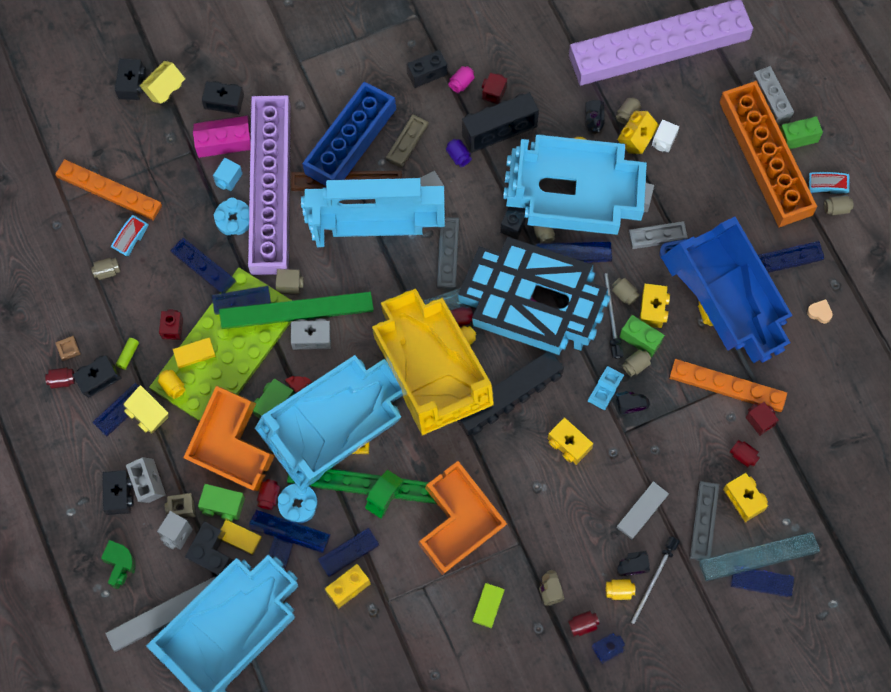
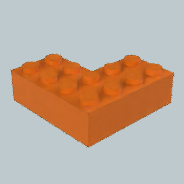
(219, 443)
(469, 520)

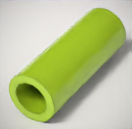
(127, 353)

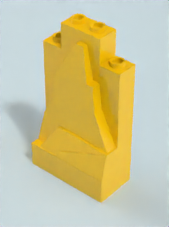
(431, 361)

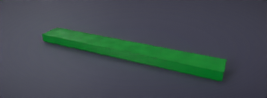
(295, 310)
(363, 483)

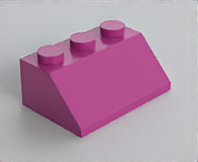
(222, 136)

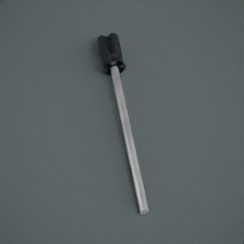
(616, 350)
(671, 545)

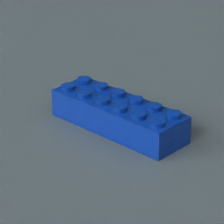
(350, 134)

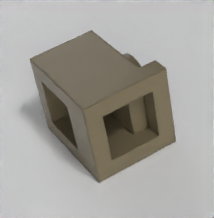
(185, 500)

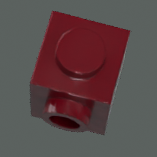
(494, 88)
(171, 325)
(761, 417)

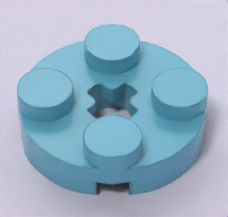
(223, 213)
(297, 514)

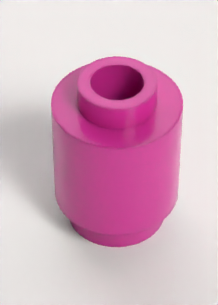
(461, 79)

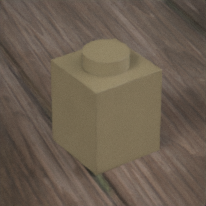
(289, 281)

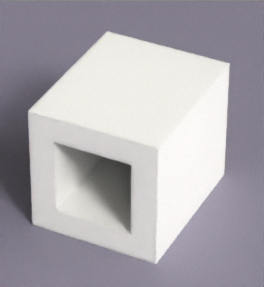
(665, 136)

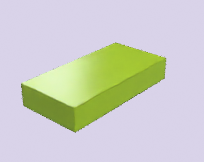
(488, 605)

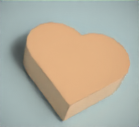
(820, 311)

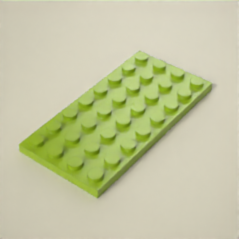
(236, 350)

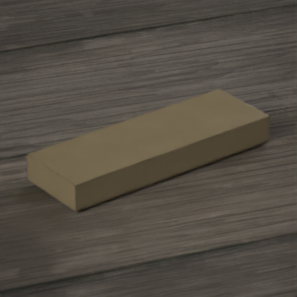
(407, 141)

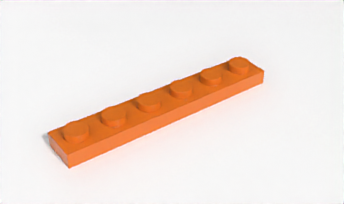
(108, 189)
(727, 385)

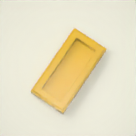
(194, 352)
(240, 537)

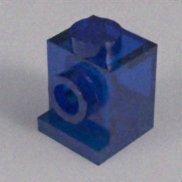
(603, 653)

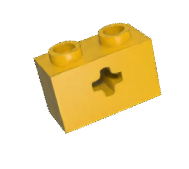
(638, 132)
(654, 295)
(565, 432)
(746, 507)
(347, 586)

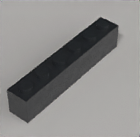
(514, 390)

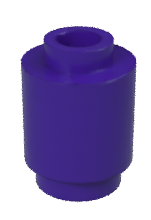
(458, 152)

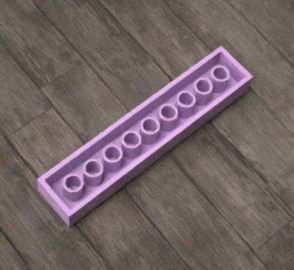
(660, 42)
(269, 185)

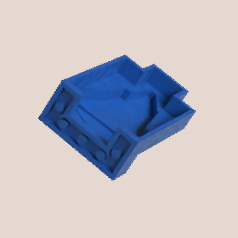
(733, 289)

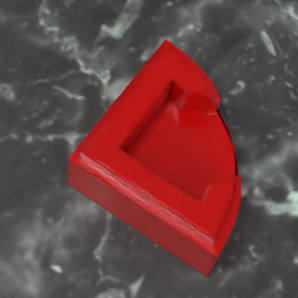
(298, 383)

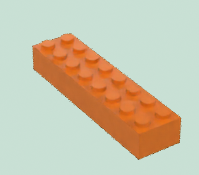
(767, 154)

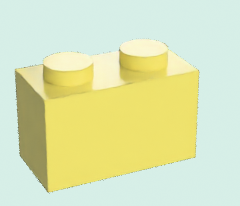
(162, 82)

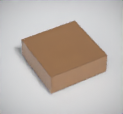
(68, 348)

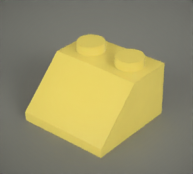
(145, 410)

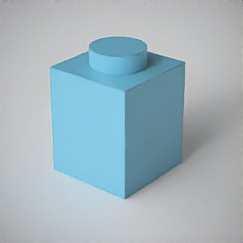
(227, 174)

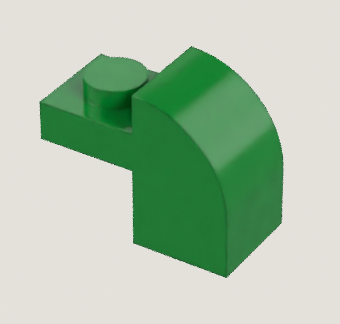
(382, 493)
(122, 559)

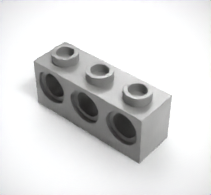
(774, 95)

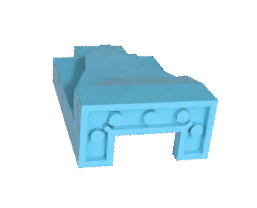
(331, 419)
(227, 625)

